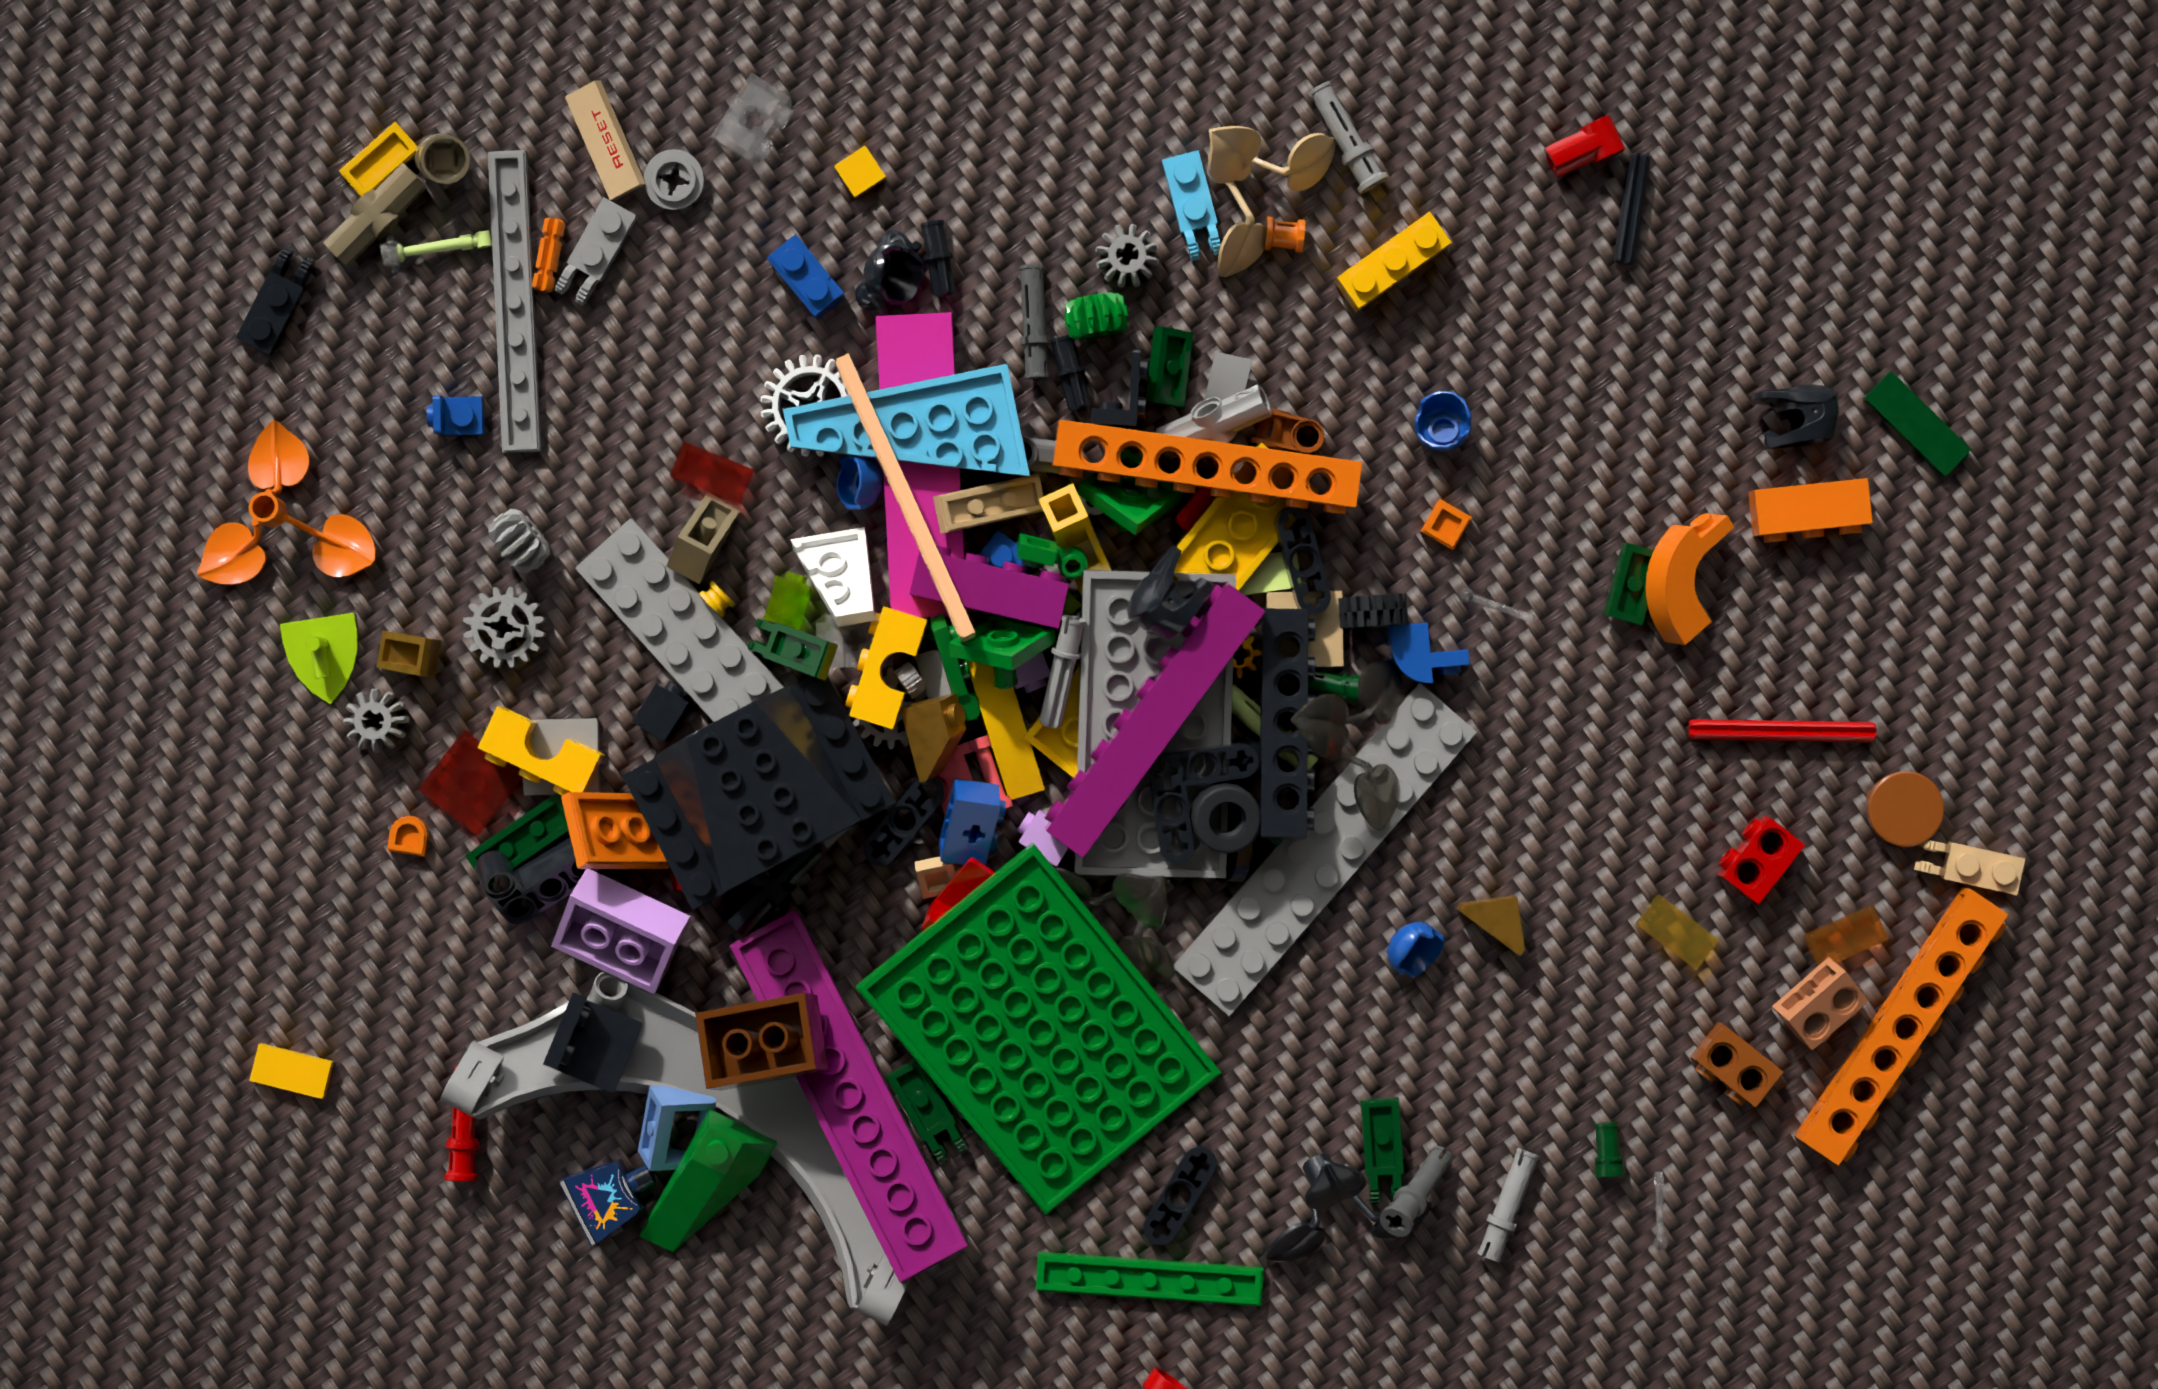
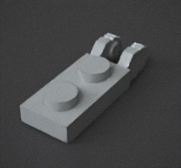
(597, 248)

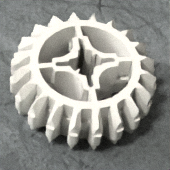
(782, 391)

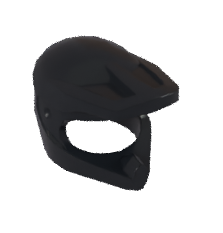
(1811, 414)
(1157, 604)

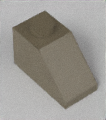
(703, 538)

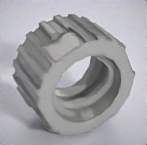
(910, 680)

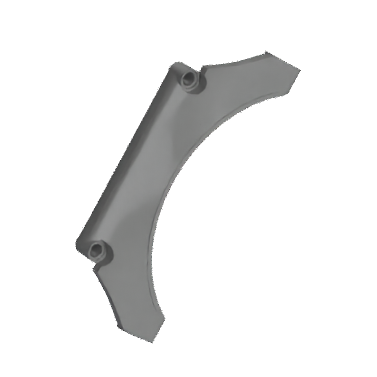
(668, 1054)

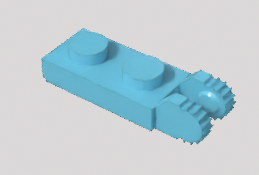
(1191, 200)

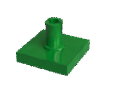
(1125, 502)
(1004, 645)

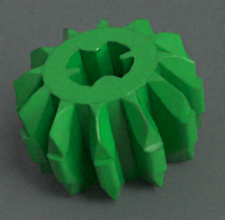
(1096, 316)

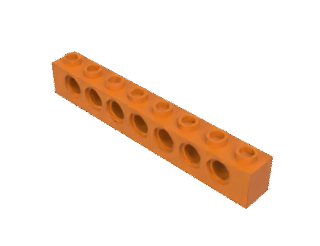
(1341, 473)
(1881, 1033)

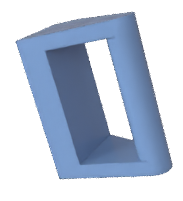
(658, 1121)

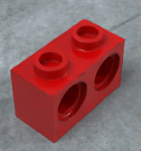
(1767, 866)

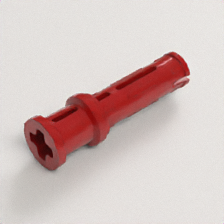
(462, 1148)

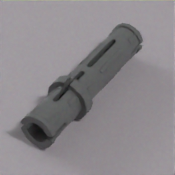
(1034, 327)

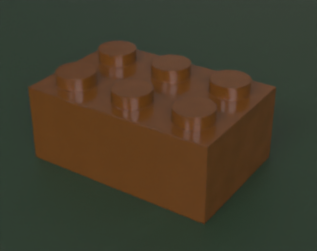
(761, 1041)

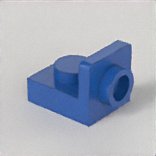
(456, 416)
(1002, 549)

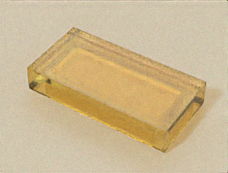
(1677, 931)

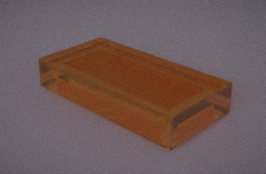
(1846, 936)

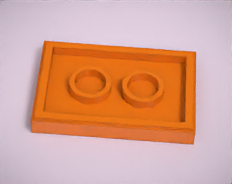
(610, 832)

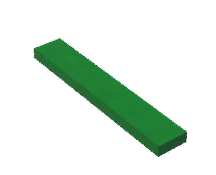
(1149, 1278)

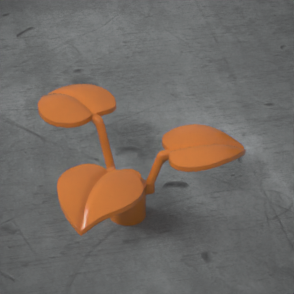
(275, 461)

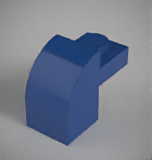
(1412, 657)

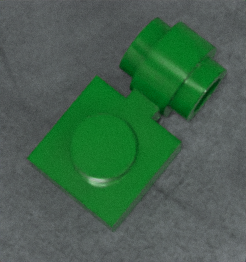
(1040, 552)

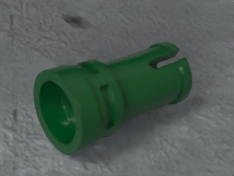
(1327, 683)
(1608, 1159)

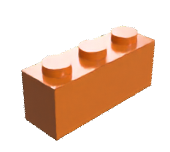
(1810, 509)

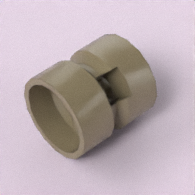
(442, 158)

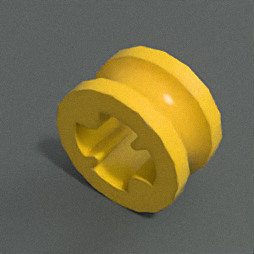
(717, 599)

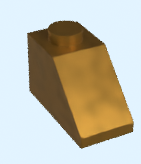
(933, 732)

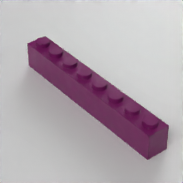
(1154, 718)

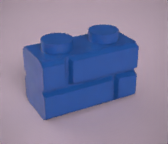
(806, 277)

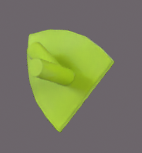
(322, 652)

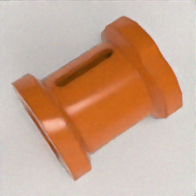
(1284, 234)

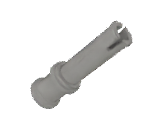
(1355, 151)

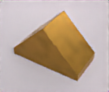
(408, 654)
(1499, 918)

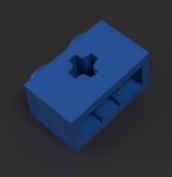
(971, 822)

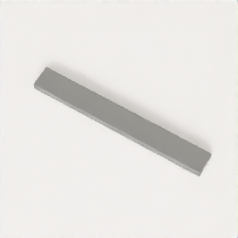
(514, 301)

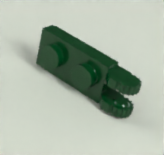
(795, 649)
(925, 1107)
(1381, 1143)

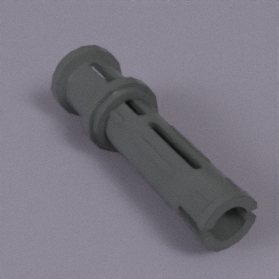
(1411, 1199)

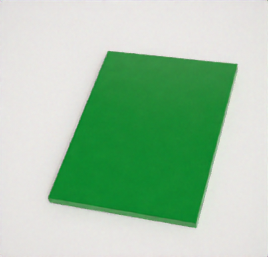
(1038, 1028)

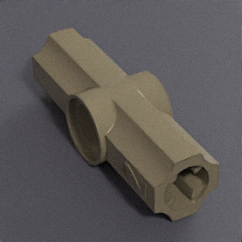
(375, 214)

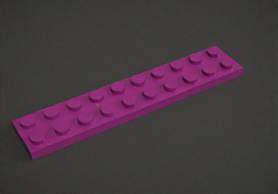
(856, 1106)

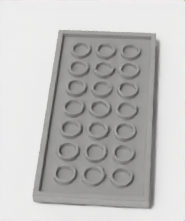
(1112, 668)

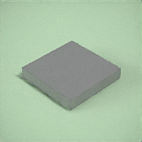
(548, 740)

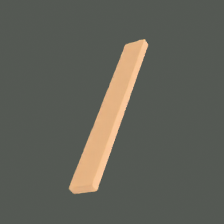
(905, 498)

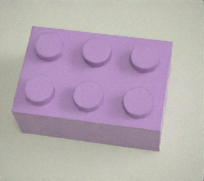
(620, 930)

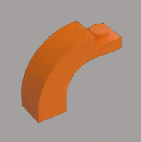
(1672, 577)

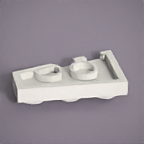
(840, 572)

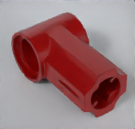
(1592, 144)

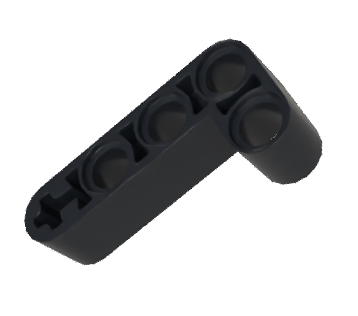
(532, 887)

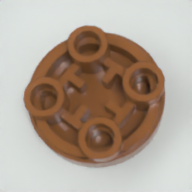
(1904, 808)

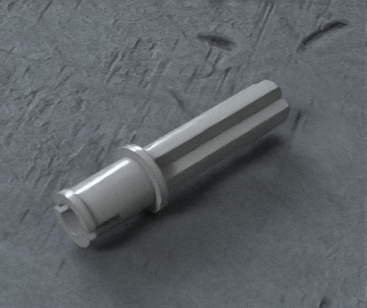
(1062, 670)

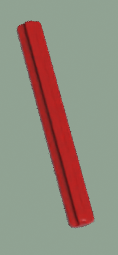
(1782, 730)

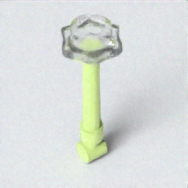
(394, 253)

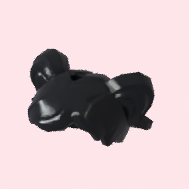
(891, 273)

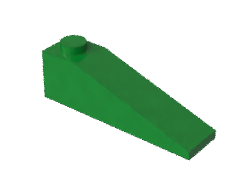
(711, 1173)

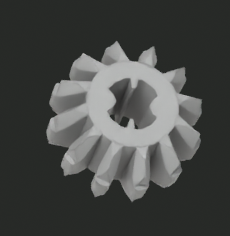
(1118, 246)
(519, 540)
(374, 734)

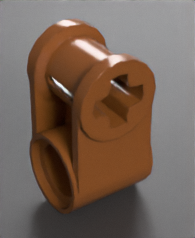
(1285, 432)

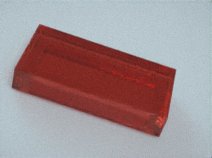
(712, 472)

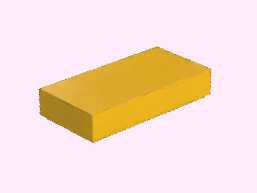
(379, 159)
(291, 1071)

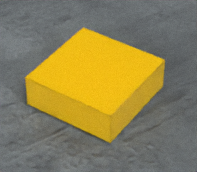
(860, 172)

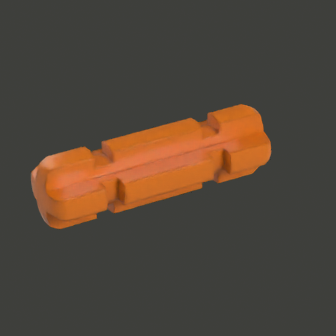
(548, 255)

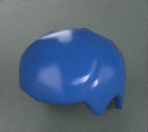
(1443, 421)
(859, 481)
(1414, 948)

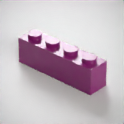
(996, 589)

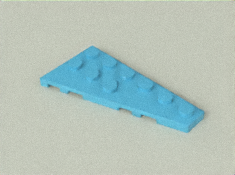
(939, 421)

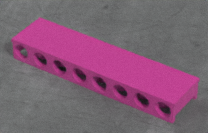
(908, 352)

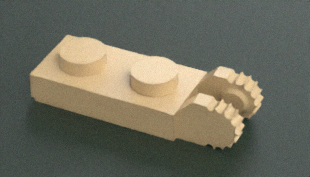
(1975, 866)

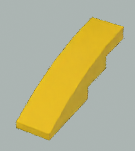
(1006, 733)

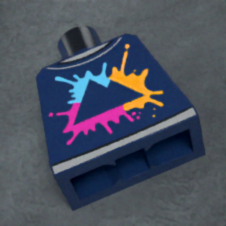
(606, 1196)

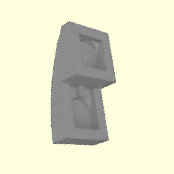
(1227, 375)

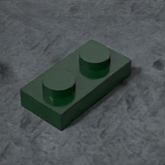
(1169, 367)
(1628, 588)

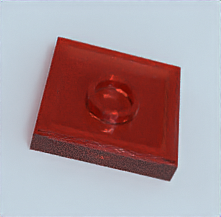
(469, 784)

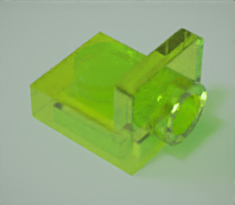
(789, 600)

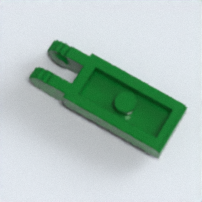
(955, 669)

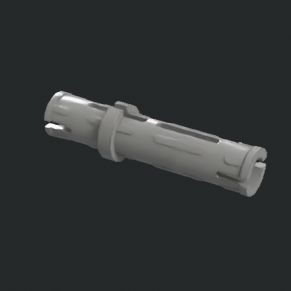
(1508, 1205)

